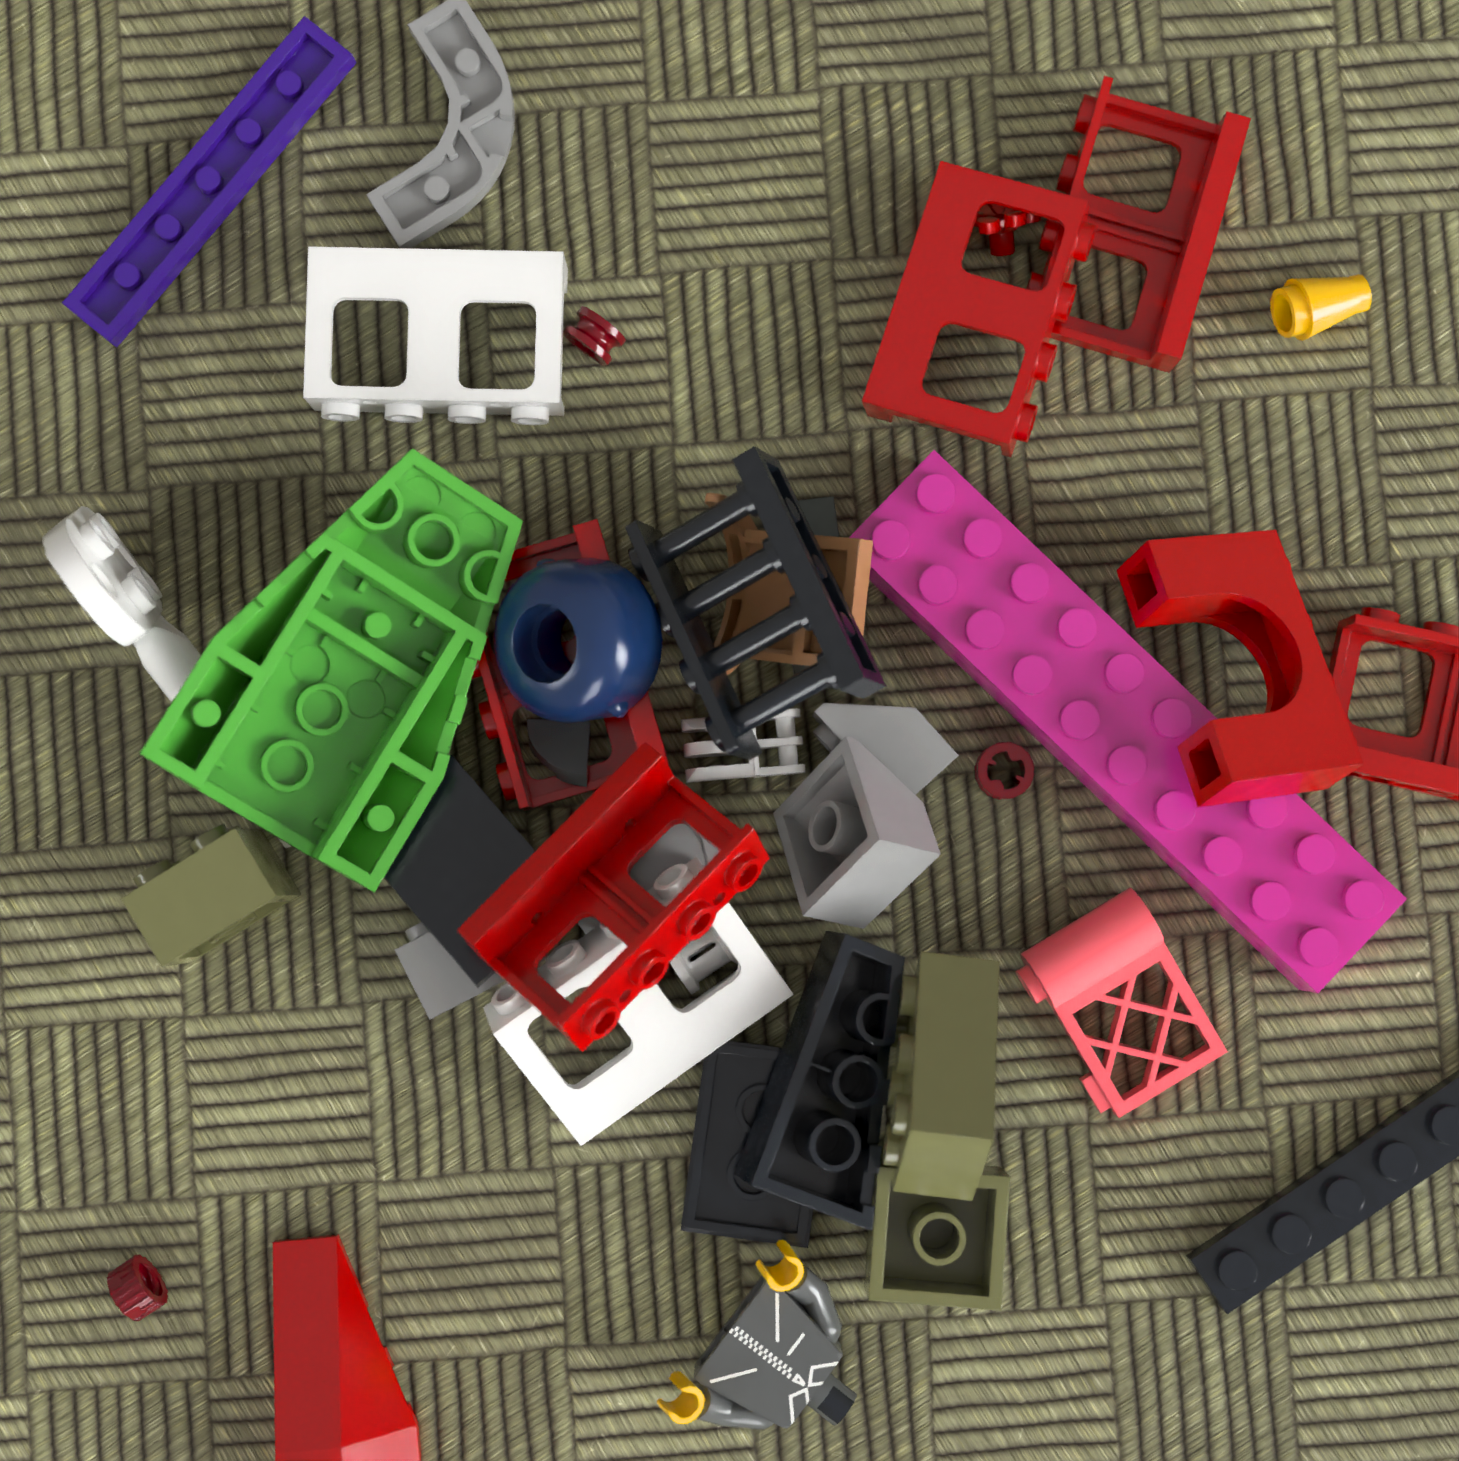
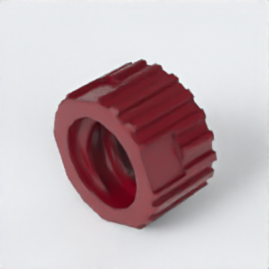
(137, 1288)

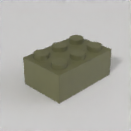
(944, 1077)

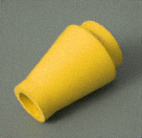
(1314, 304)

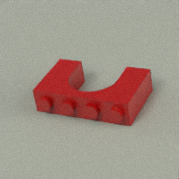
(1250, 592)

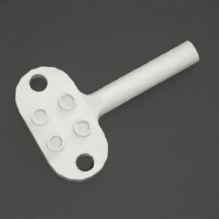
(120, 596)

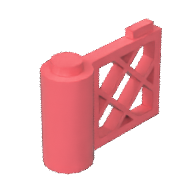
(1096, 957)

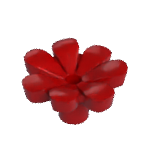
(1000, 226)

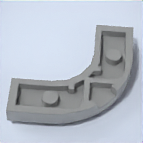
(476, 136)

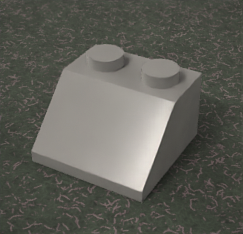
(853, 837)

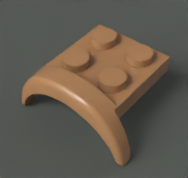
(848, 561)

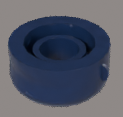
(614, 633)

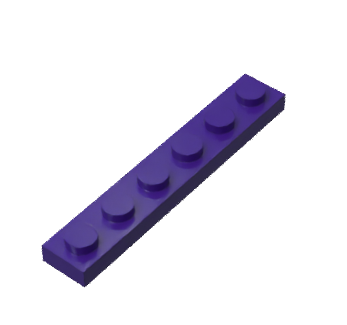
(210, 182)

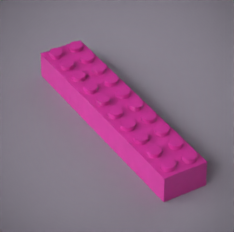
(1118, 723)

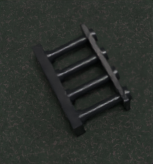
(815, 605)

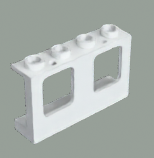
(435, 289)
(662, 1037)

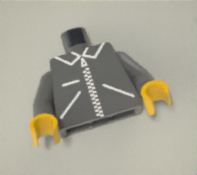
(769, 1356)

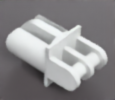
(785, 742)

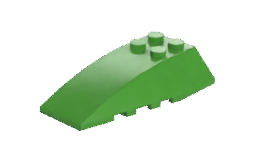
(348, 673)

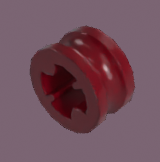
(594, 336)
(1012, 754)

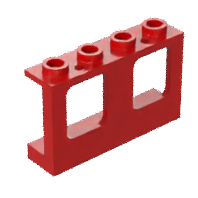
(1168, 243)
(942, 293)
(497, 713)
(1431, 757)
(587, 874)

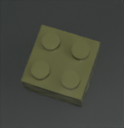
(209, 895)
(938, 1246)

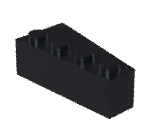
(829, 1085)

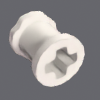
(693, 972)

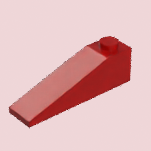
(330, 1368)

